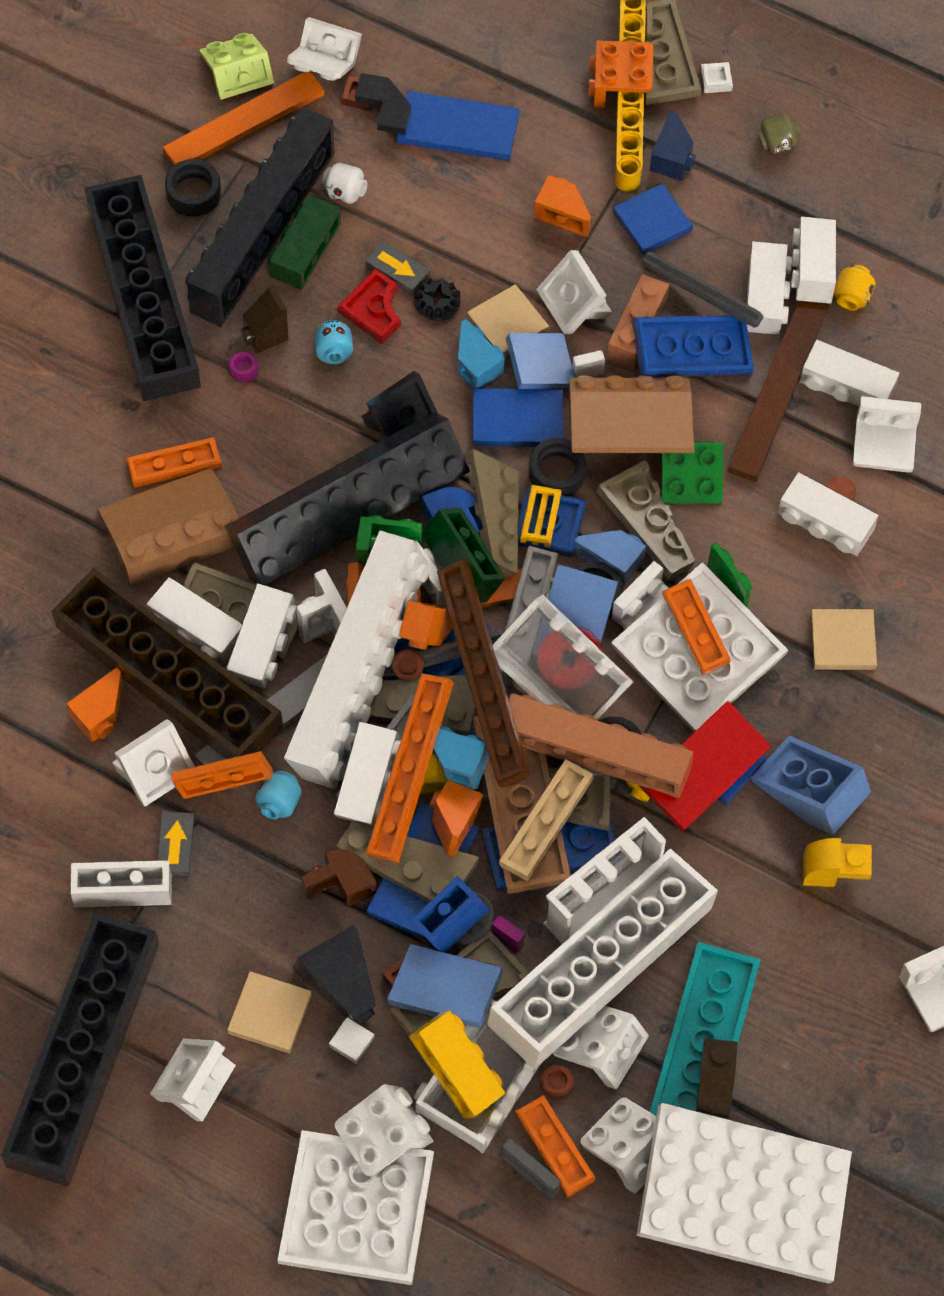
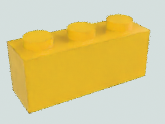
(457, 1064)

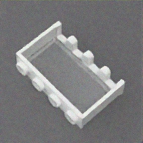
(558, 662)
(602, 879)
(479, 1130)

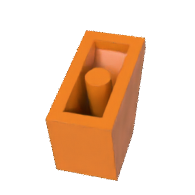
(562, 206)
(425, 624)
(98, 706)
(454, 814)

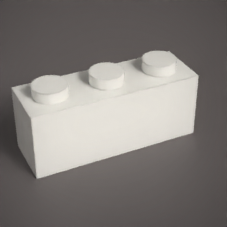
(814, 260)
(768, 286)
(846, 375)
(827, 514)
(196, 620)
(262, 636)
(367, 774)
(121, 884)

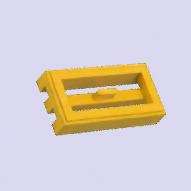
(537, 538)

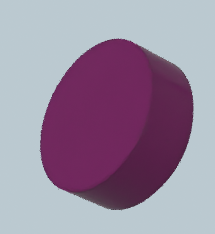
(243, 366)

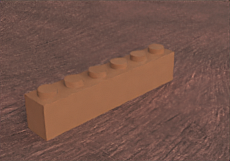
(601, 746)

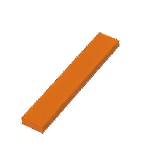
(245, 119)
(409, 768)

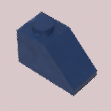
(673, 149)

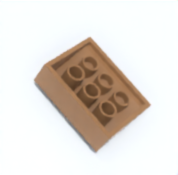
(630, 415)
(170, 526)

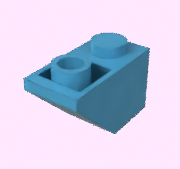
(477, 359)
(461, 757)

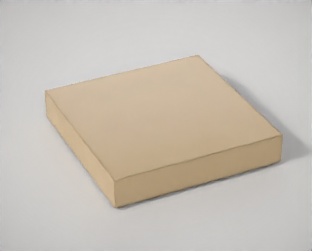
(507, 314)
(843, 639)
(269, 1012)

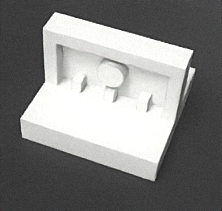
(573, 293)
(320, 612)
(151, 760)
(194, 1077)

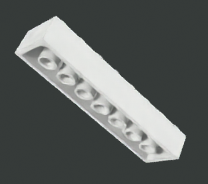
(357, 660)
(601, 958)

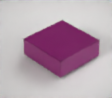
(508, 934)

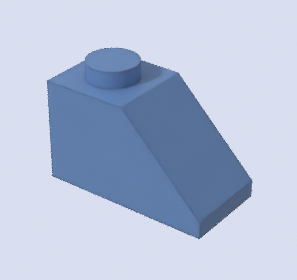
(612, 548)

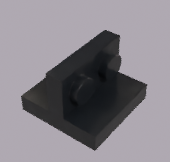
(399, 406)

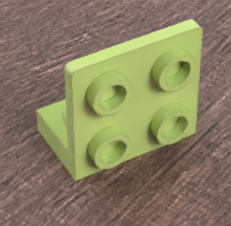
(238, 65)

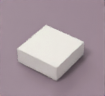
(716, 77)
(589, 364)
(351, 1040)

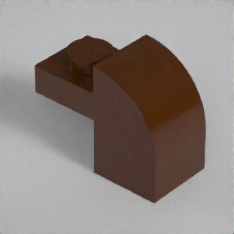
(342, 870)

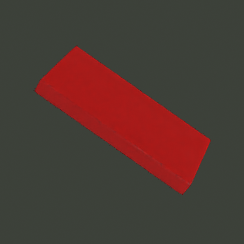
(721, 754)

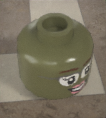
(779, 133)

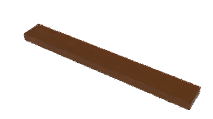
(778, 389)
(483, 674)

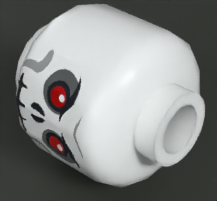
(344, 183)

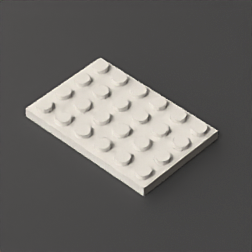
(744, 1193)

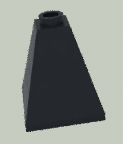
(340, 974)

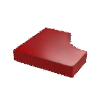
(371, 306)

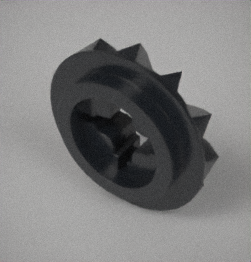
(447, 305)

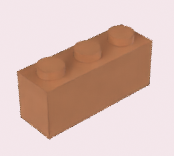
(646, 301)

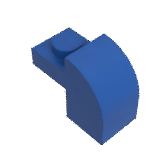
(451, 498)

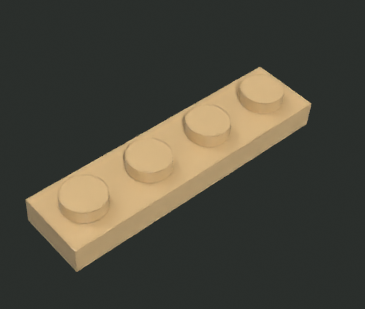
(546, 820)

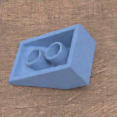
(813, 784)

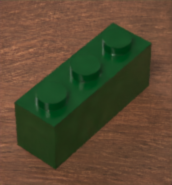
(304, 241)
(453, 539)

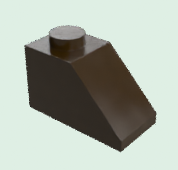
(265, 322)
(716, 1077)

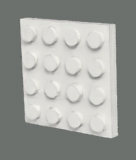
(665, 663)
(353, 1220)

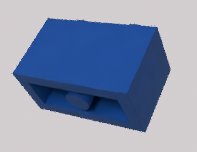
(450, 915)

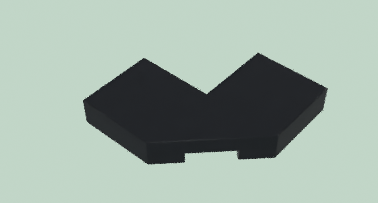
(382, 92)

